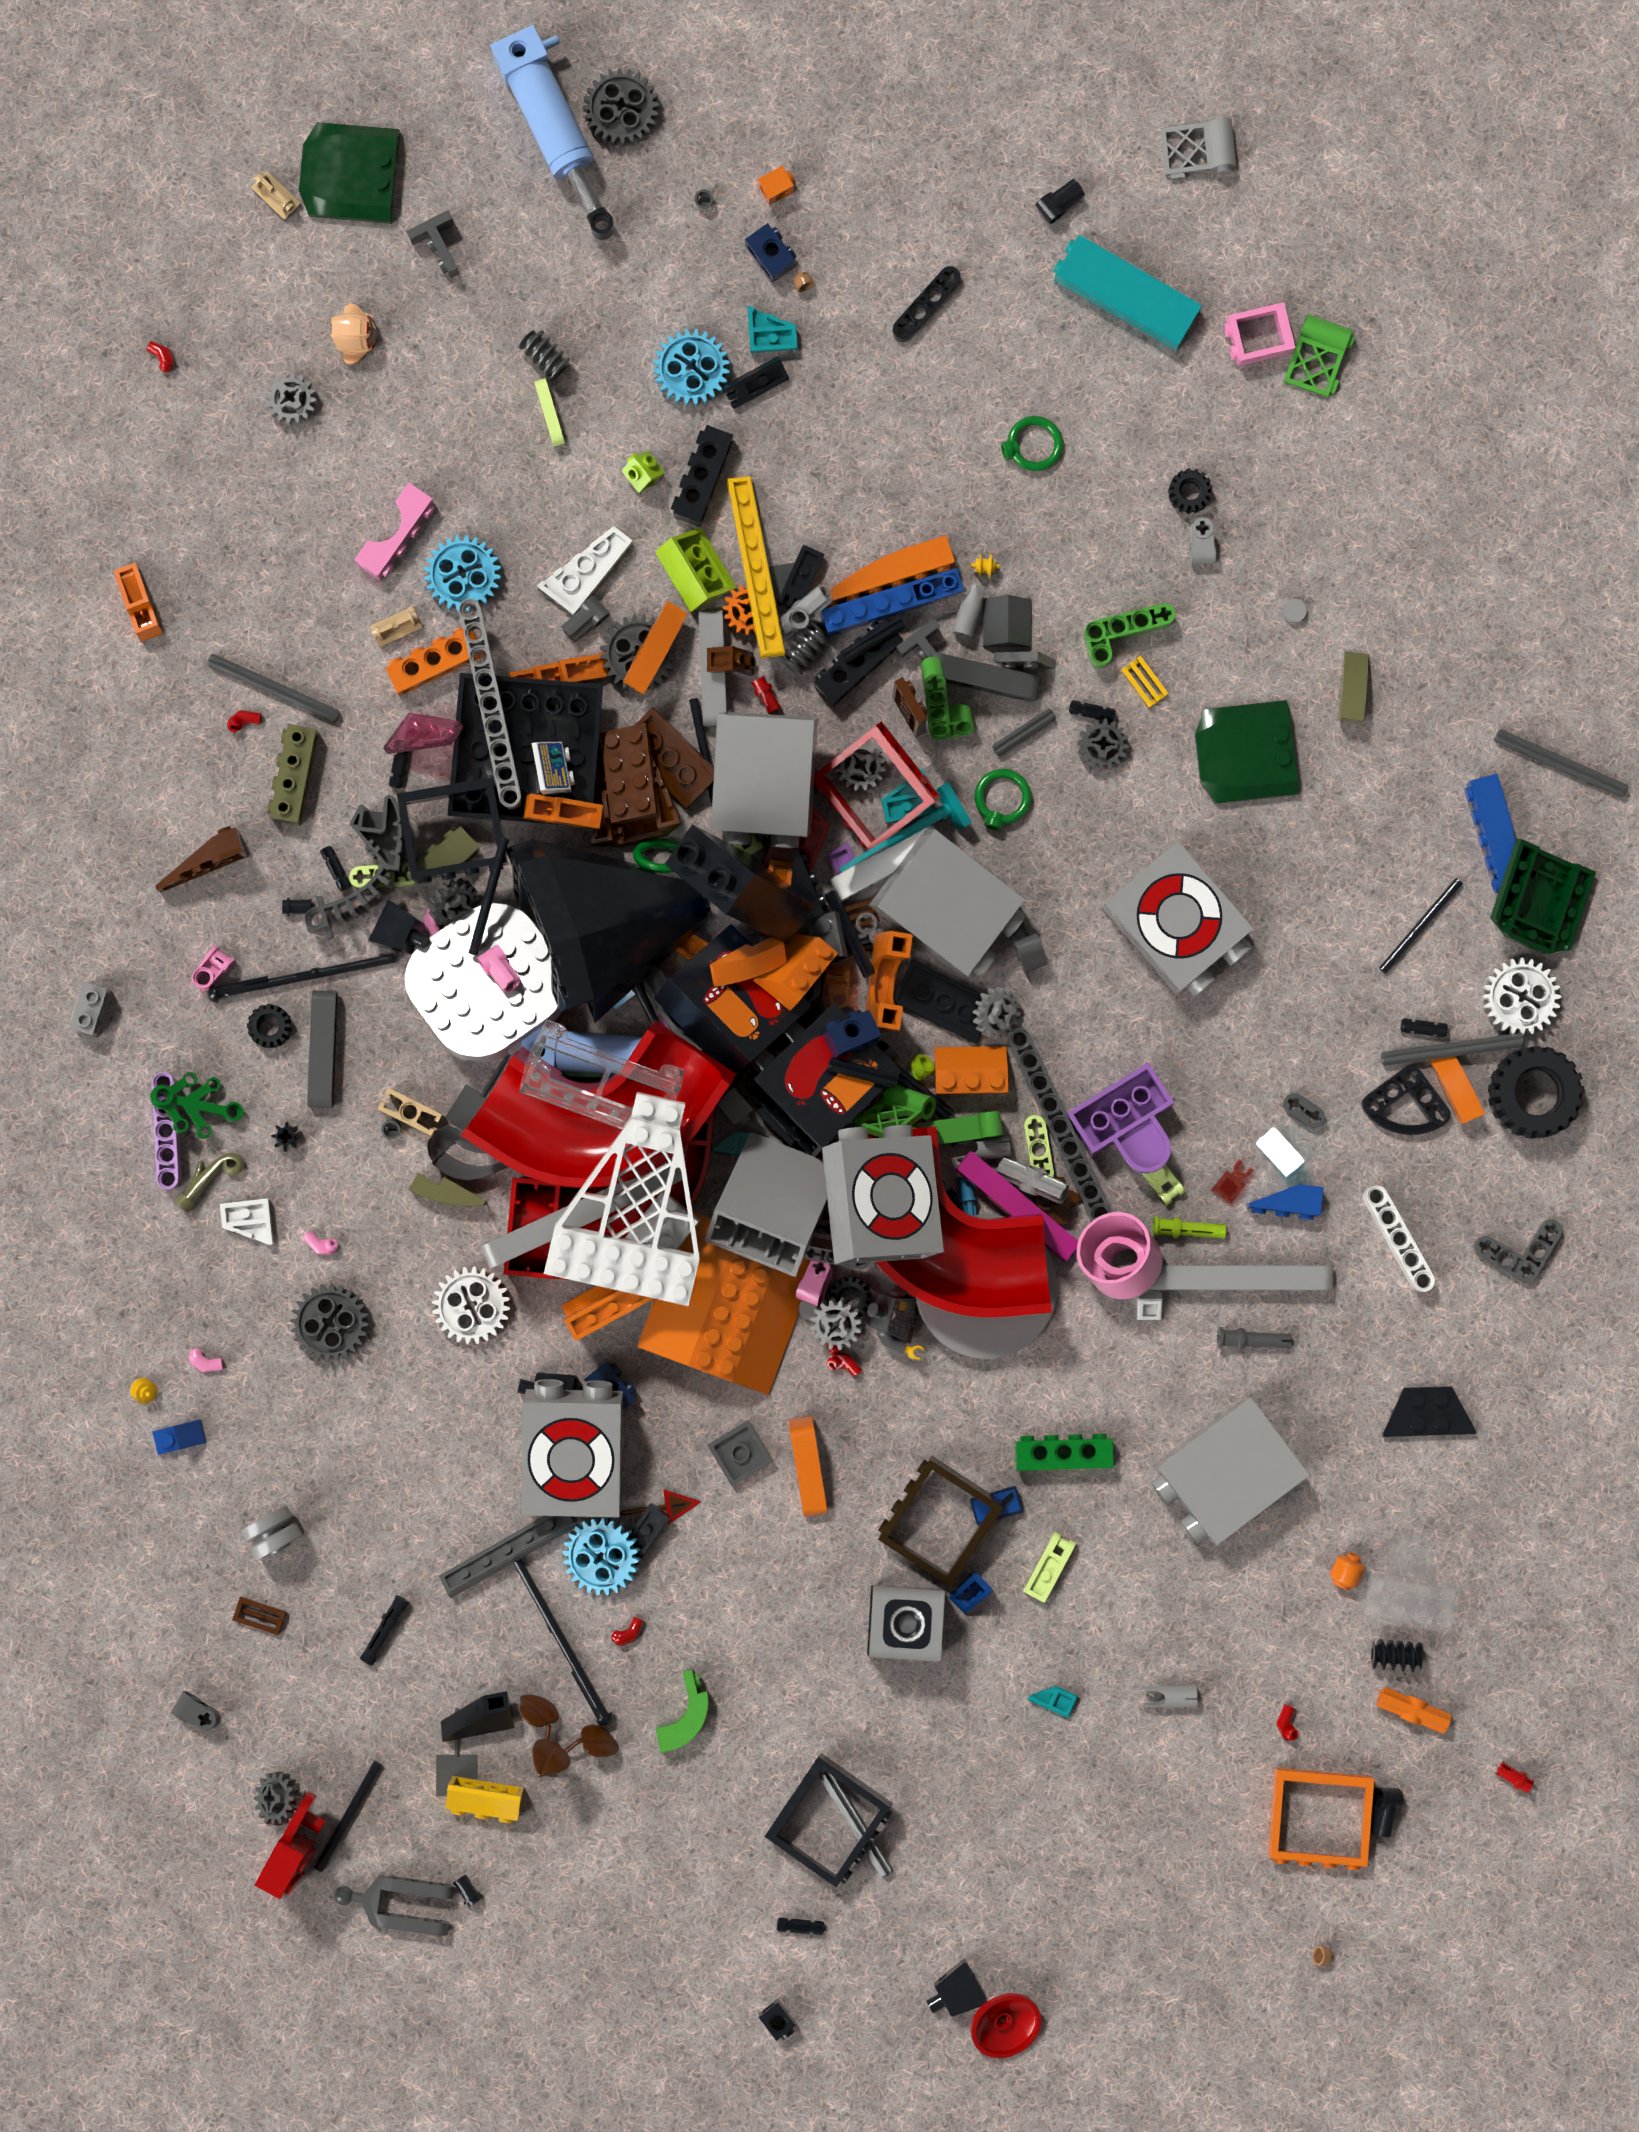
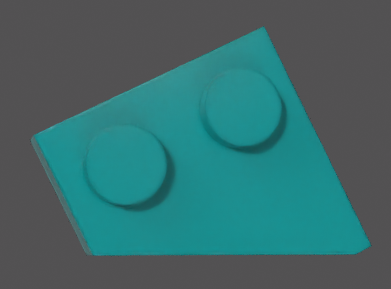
(901, 802)

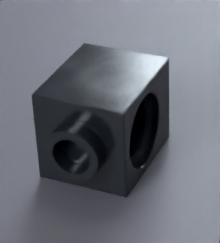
(773, 2010)

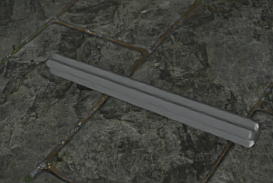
(273, 688)
(1561, 763)
(1452, 1049)

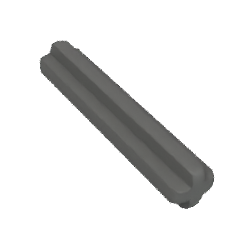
(1023, 732)

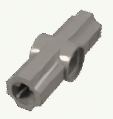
(809, 605)
(1033, 1180)

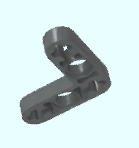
(1518, 1260)

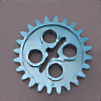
(677, 383)
(454, 554)
(589, 1573)

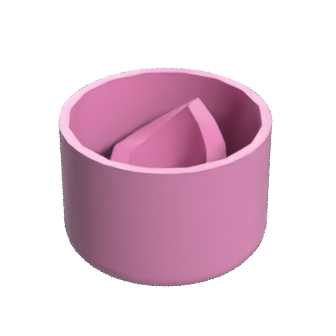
(1104, 1240)

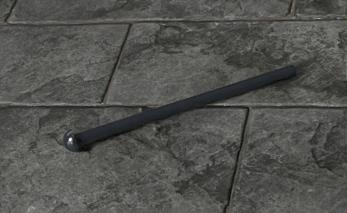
(260, 983)
(578, 1673)

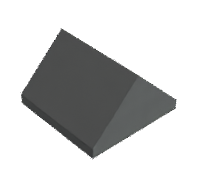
(1006, 621)

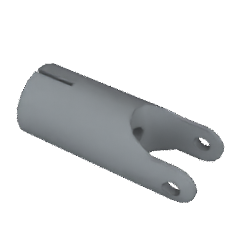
(969, 612)
(987, 1147)
(1173, 1696)

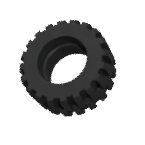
(1568, 1089)

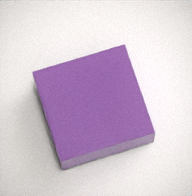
(840, 857)

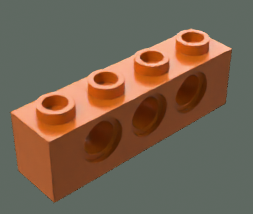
(427, 673)

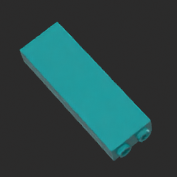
(1126, 292)

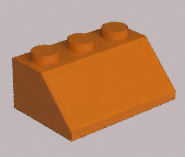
(805, 963)
(971, 1070)

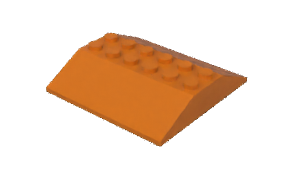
(734, 1318)

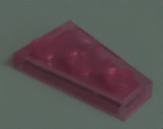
(422, 732)

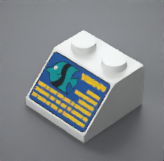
(552, 768)

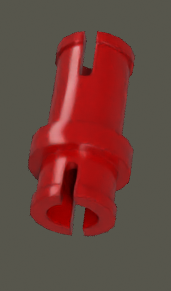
(766, 695)
(1518, 1779)

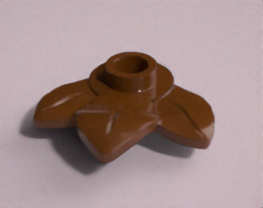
(1057, 1211)

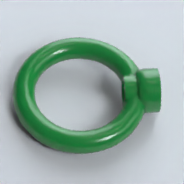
(1011, 450)
(996, 820)
(651, 844)

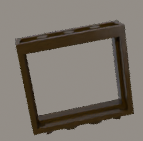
(911, 1489)

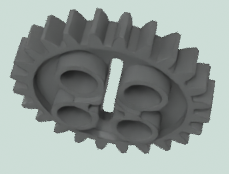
(627, 87)
(629, 633)
(348, 1335)

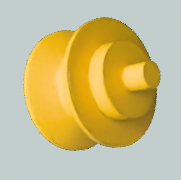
(985, 565)
(143, 1390)

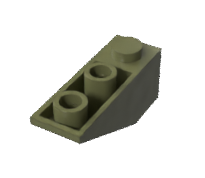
(455, 849)

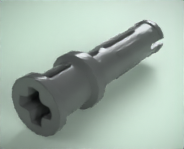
(1241, 1338)

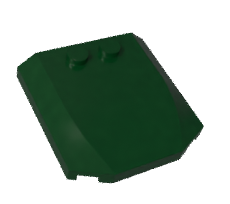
(349, 172)
(1246, 752)
(1541, 899)

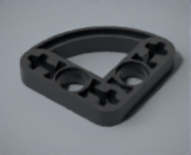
(1413, 1089)

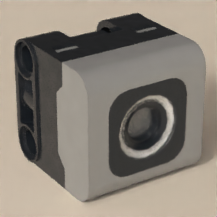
(905, 1623)

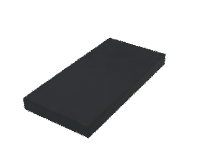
(939, 1000)

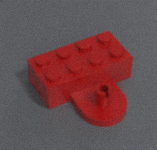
(292, 1852)

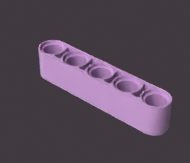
(163, 1143)

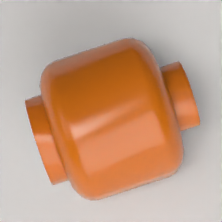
(1347, 1571)

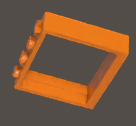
(1319, 1777)

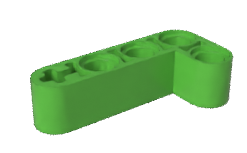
(1130, 629)
(942, 719)
(966, 1128)

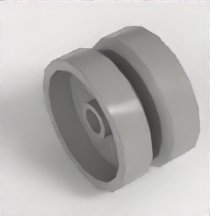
(271, 1533)

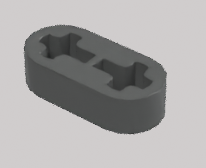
(1300, 1115)

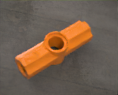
(1413, 1710)

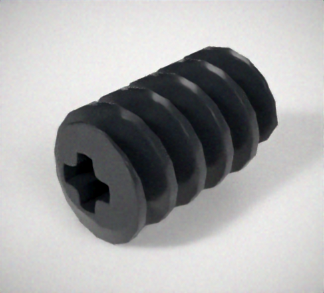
(1397, 1654)

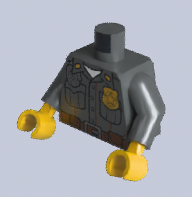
(895, 1320)

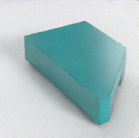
(732, 1144)
(1055, 1699)

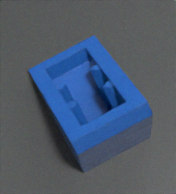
(970, 1592)

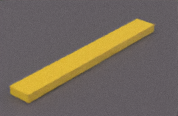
(755, 567)

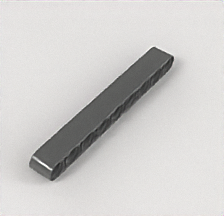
(1058, 1114)

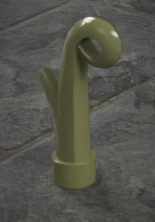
(202, 1179)

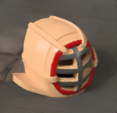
(354, 333)

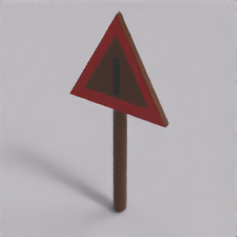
(674, 1504)

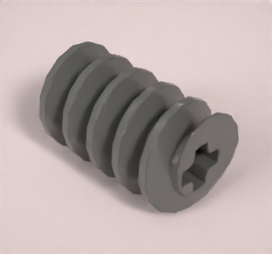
(544, 354)
(804, 648)

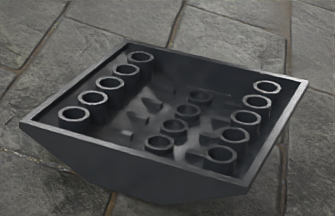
(533, 713)

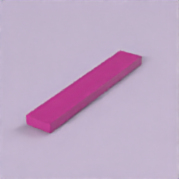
(1014, 1203)

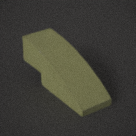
(1353, 687)
(445, 1192)

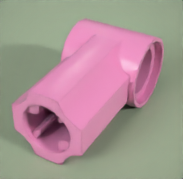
(497, 965)

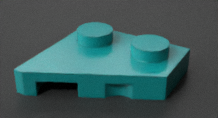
(770, 333)

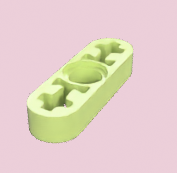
(549, 412)
(366, 871)
(1042, 1130)

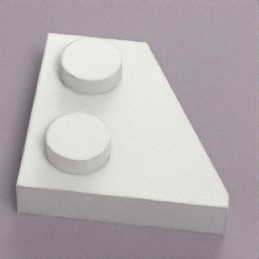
(249, 1219)

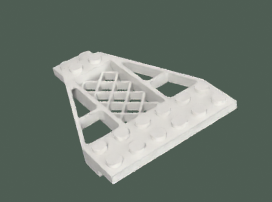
(625, 1262)

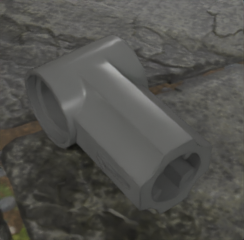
(589, 615)

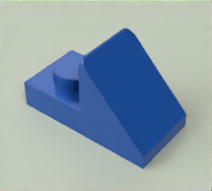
(179, 1437)

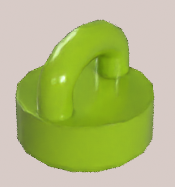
(921, 1067)

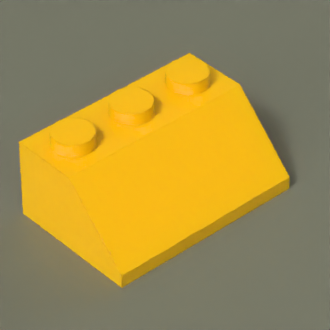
(484, 1799)

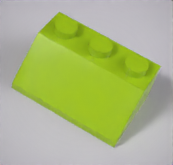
(695, 569)

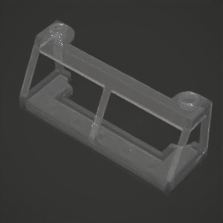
(539, 1085)

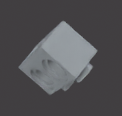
(90, 1009)

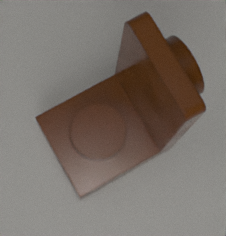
(730, 659)

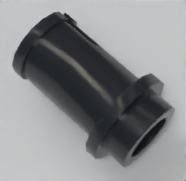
(296, 906)
(467, 1891)

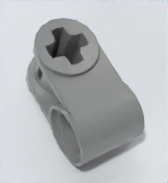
(1202, 547)

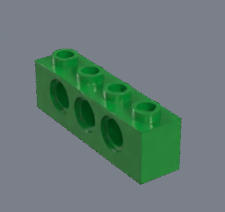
(1101, 1459)

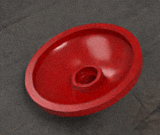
(1005, 2025)

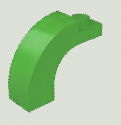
(686, 1728)

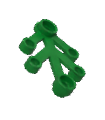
(192, 1103)

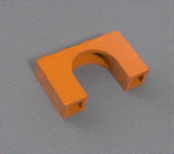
(887, 954)

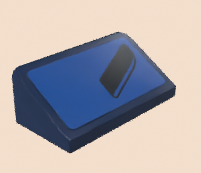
(1007, 1495)

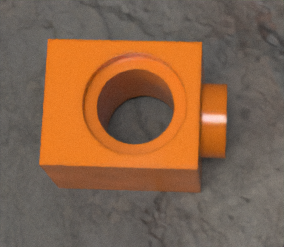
(776, 185)

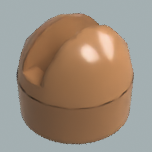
(803, 282)
(1321, 1951)

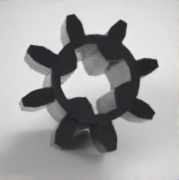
(282, 1131)

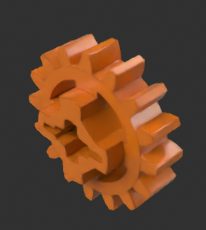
(737, 604)

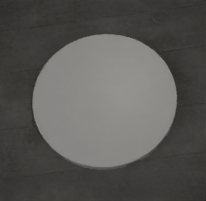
(988, 1336)

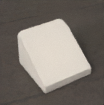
(1149, 1306)

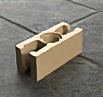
(401, 1114)

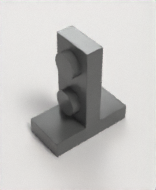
(431, 229)
(919, 640)

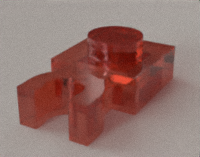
(1230, 1183)

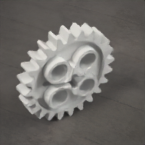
(1531, 978)
(451, 1315)

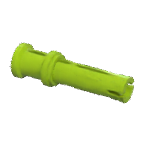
(1177, 1228)

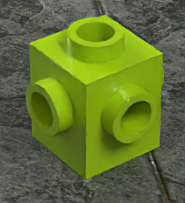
(642, 471)

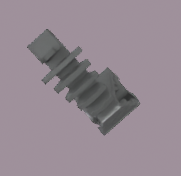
(384, 841)

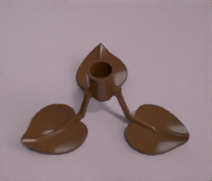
(548, 1755)

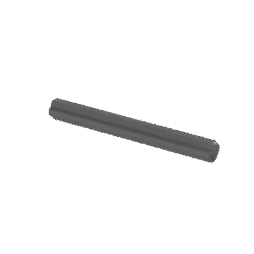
(855, 1823)

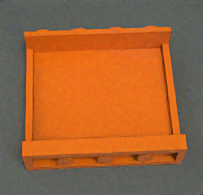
(598, 1308)

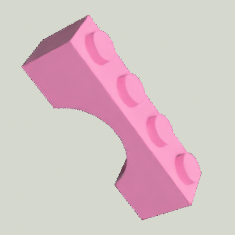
(379, 556)

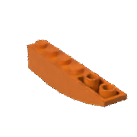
(895, 569)

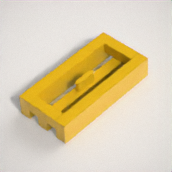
(1138, 689)

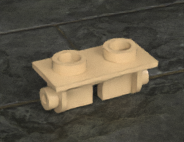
(275, 194)
(395, 627)

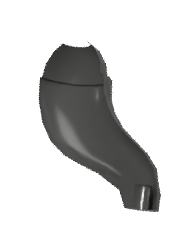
(450, 1166)

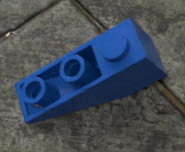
(1297, 1199)

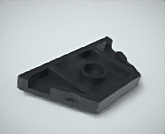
(1428, 1413)

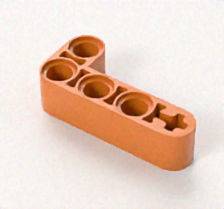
(807, 1466)

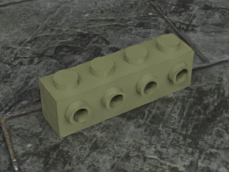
(293, 775)

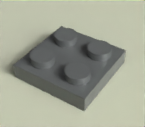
(740, 1453)

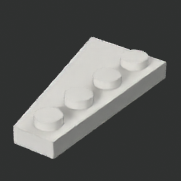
(585, 572)

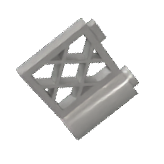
(1218, 144)

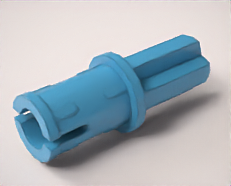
(967, 1196)

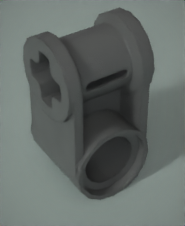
(191, 1709)

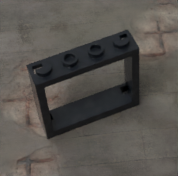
(449, 872)
(870, 1834)

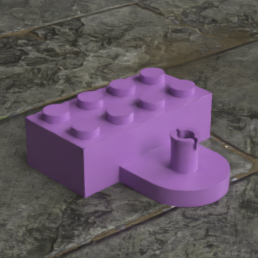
(1127, 1118)

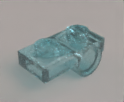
(1280, 1153)

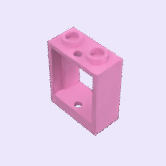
(1283, 328)

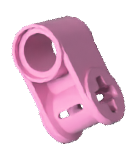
(213, 967)
(814, 1285)

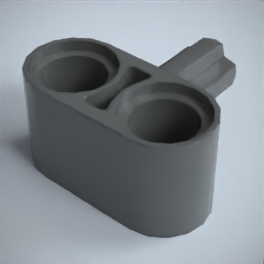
(1029, 949)

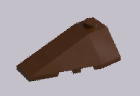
(214, 854)

